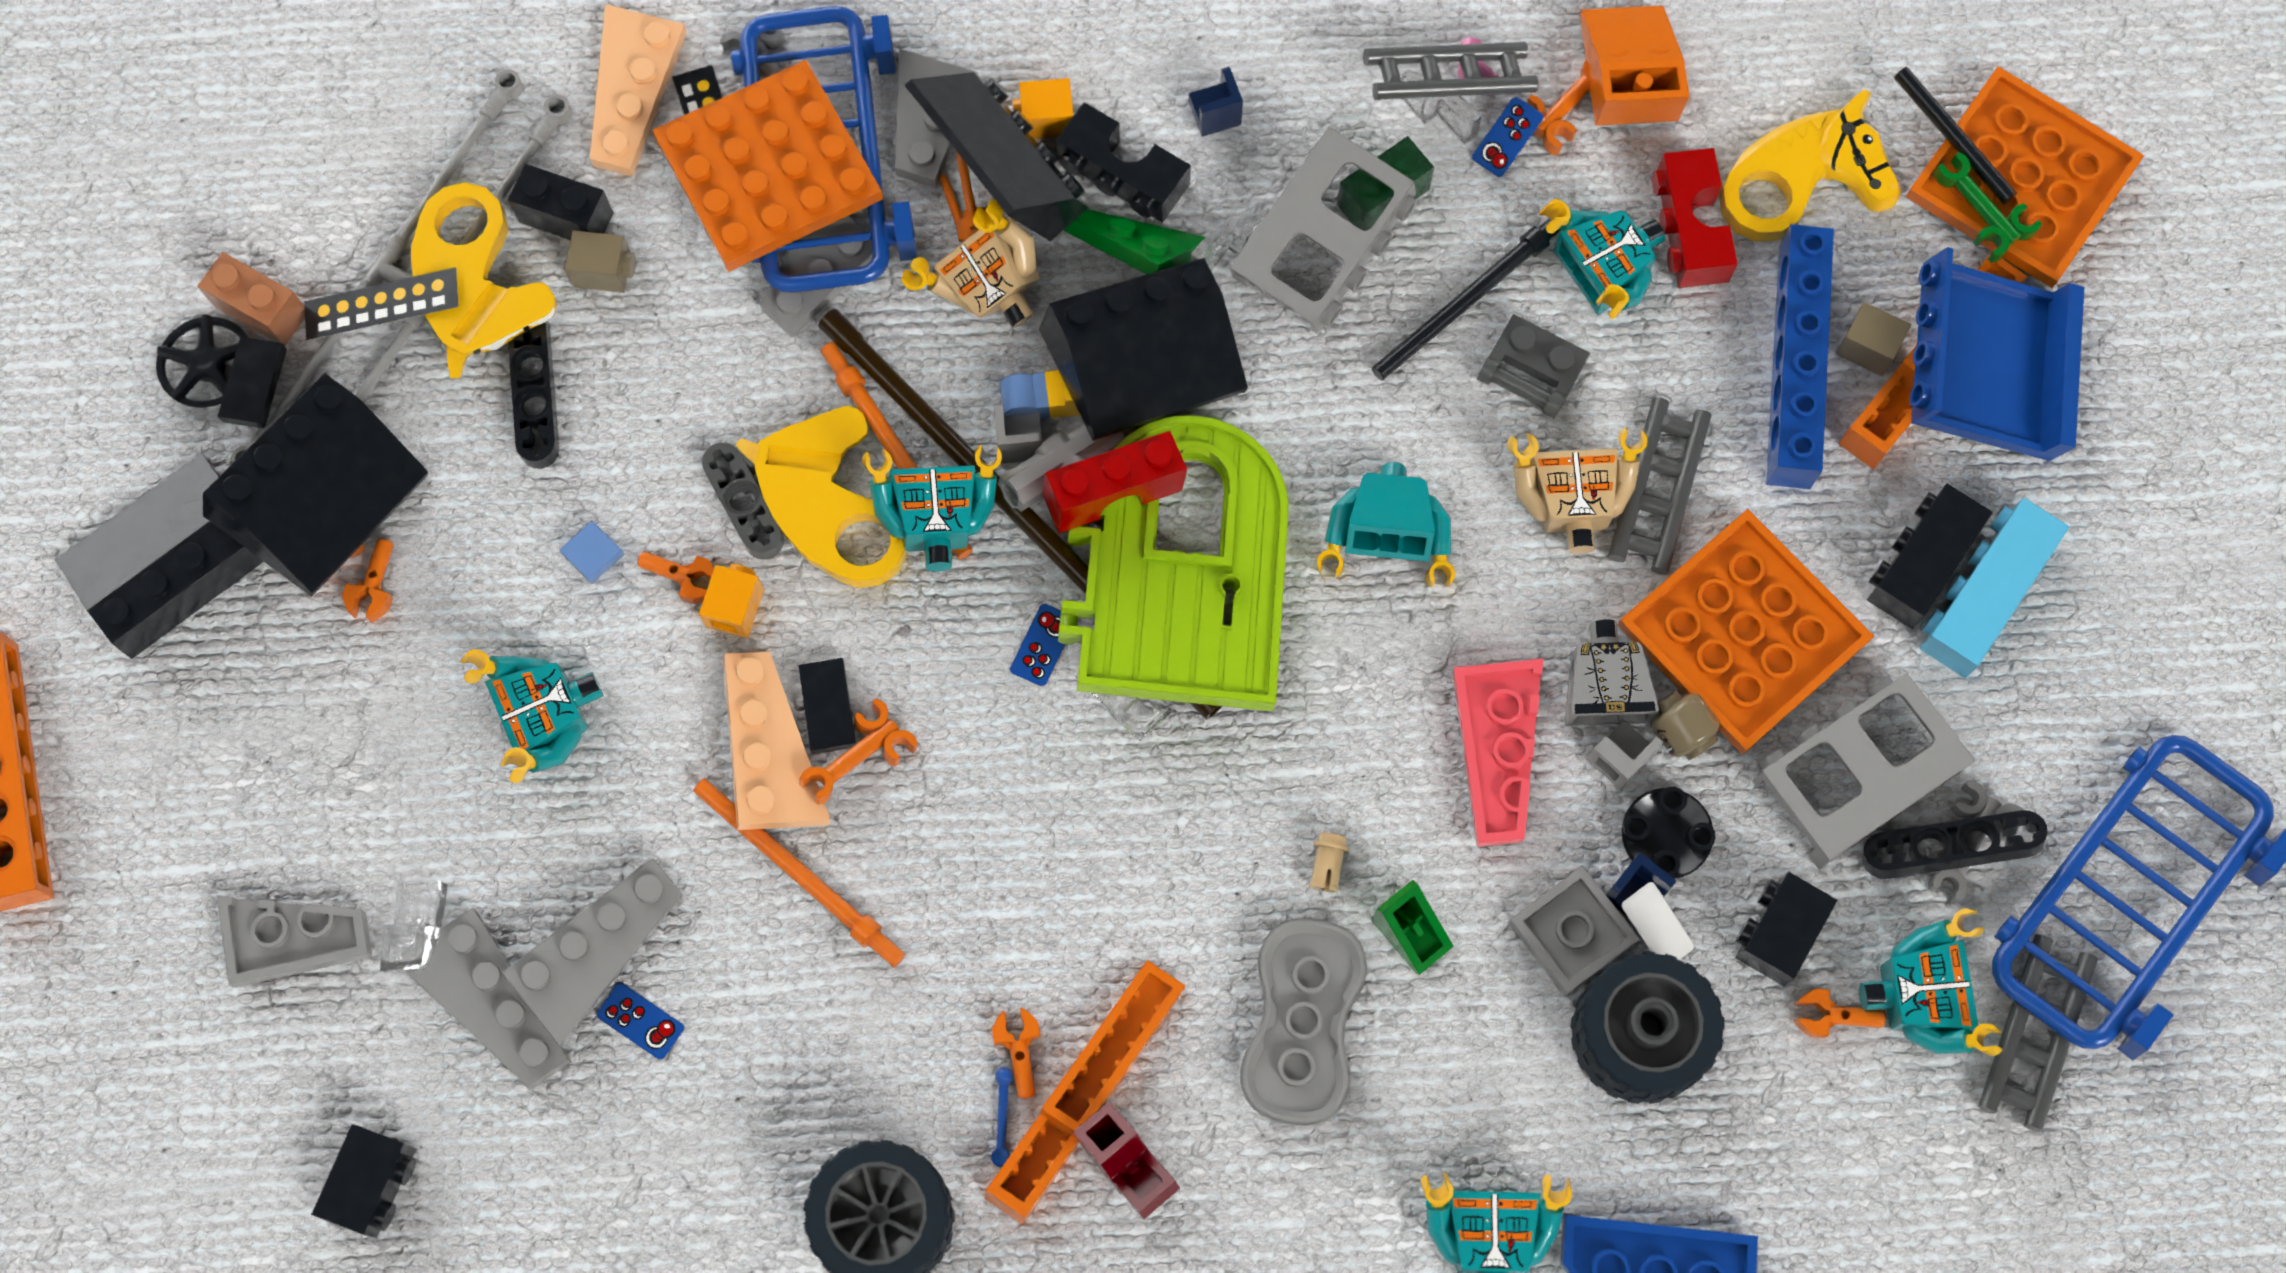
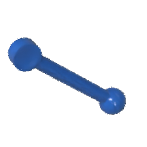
(1003, 1077)

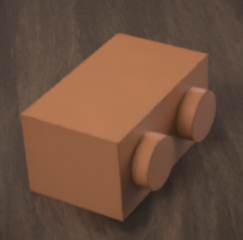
(253, 299)

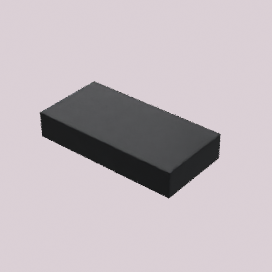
(252, 382)
(827, 706)

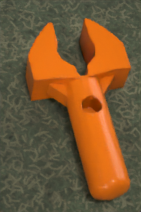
(682, 574)
(381, 600)
(1835, 1015)
(1019, 1050)

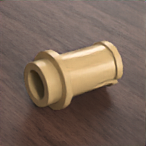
(1328, 862)

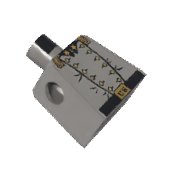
(1609, 681)

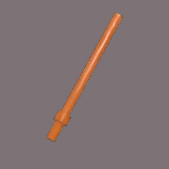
(852, 384)
(863, 929)

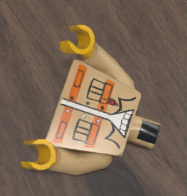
(985, 270)
(1576, 488)

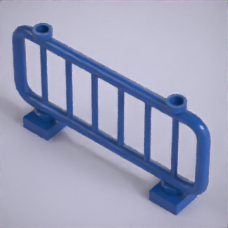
(862, 48)
(2124, 1016)

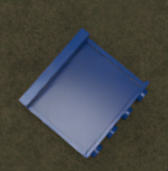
(1997, 359)

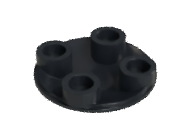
(1669, 830)

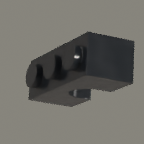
(1148, 185)

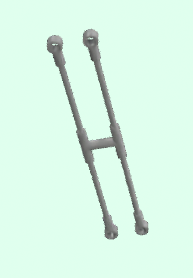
(384, 266)

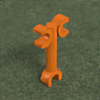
(1552, 119)
(879, 733)

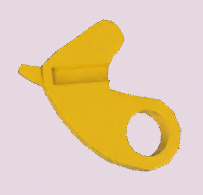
(812, 511)

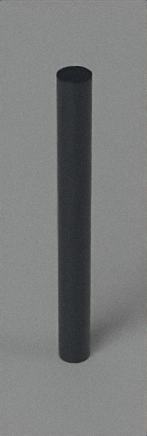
(1955, 135)

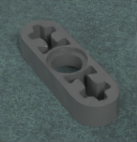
(725, 496)

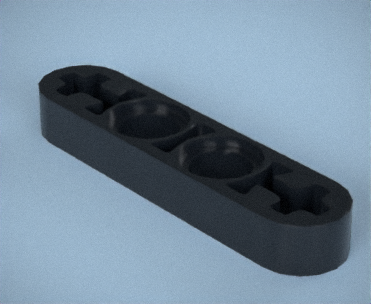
(527, 387)
(1956, 851)

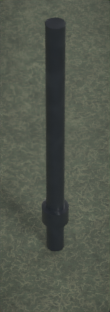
(1531, 244)

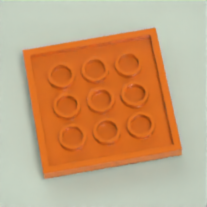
(2050, 157)
(767, 165)
(1746, 630)

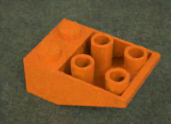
(1633, 65)

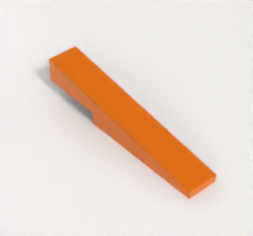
(1890, 409)
(1083, 1092)

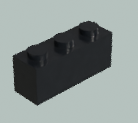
(1927, 555)

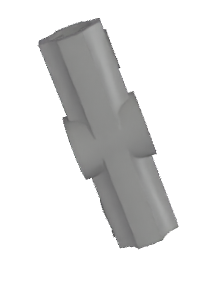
(1025, 482)

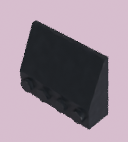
(1001, 150)
(1145, 348)
(314, 485)
(155, 561)

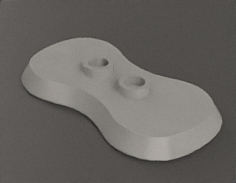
(1298, 1057)

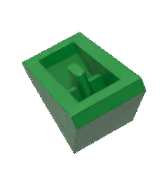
(1412, 928)

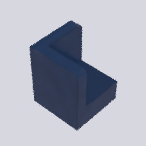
(1217, 106)
(1635, 877)

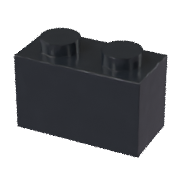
(558, 203)
(1784, 928)
(365, 1182)

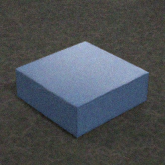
(591, 552)

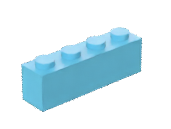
(1993, 587)

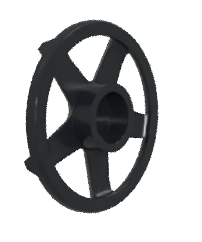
(203, 363)

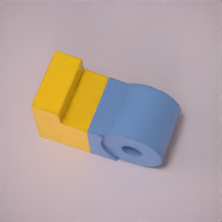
(1037, 393)

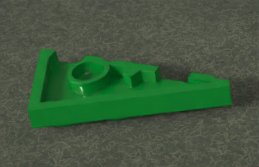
(1135, 242)

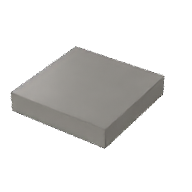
(1574, 930)

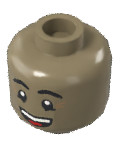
(1685, 725)

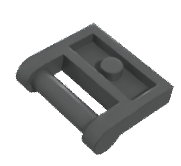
(1538, 355)

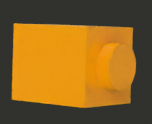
(1046, 106)
(732, 600)

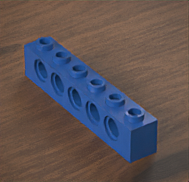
(1800, 357)

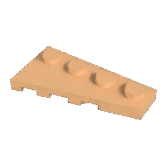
(632, 79)
(766, 749)

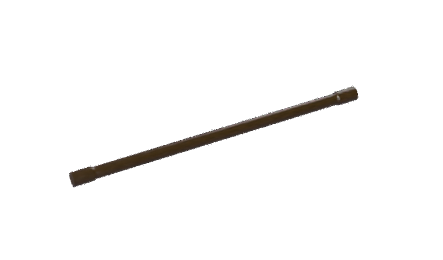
(853, 344)

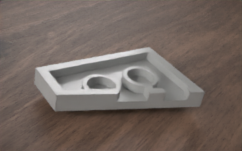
(919, 142)
(795, 310)
(285, 939)

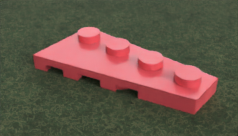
(1497, 733)

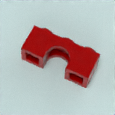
(1697, 251)
(1085, 488)

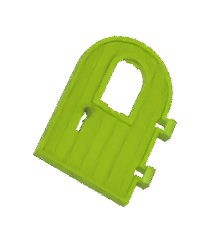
(1164, 609)

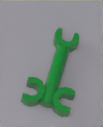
(2001, 230)

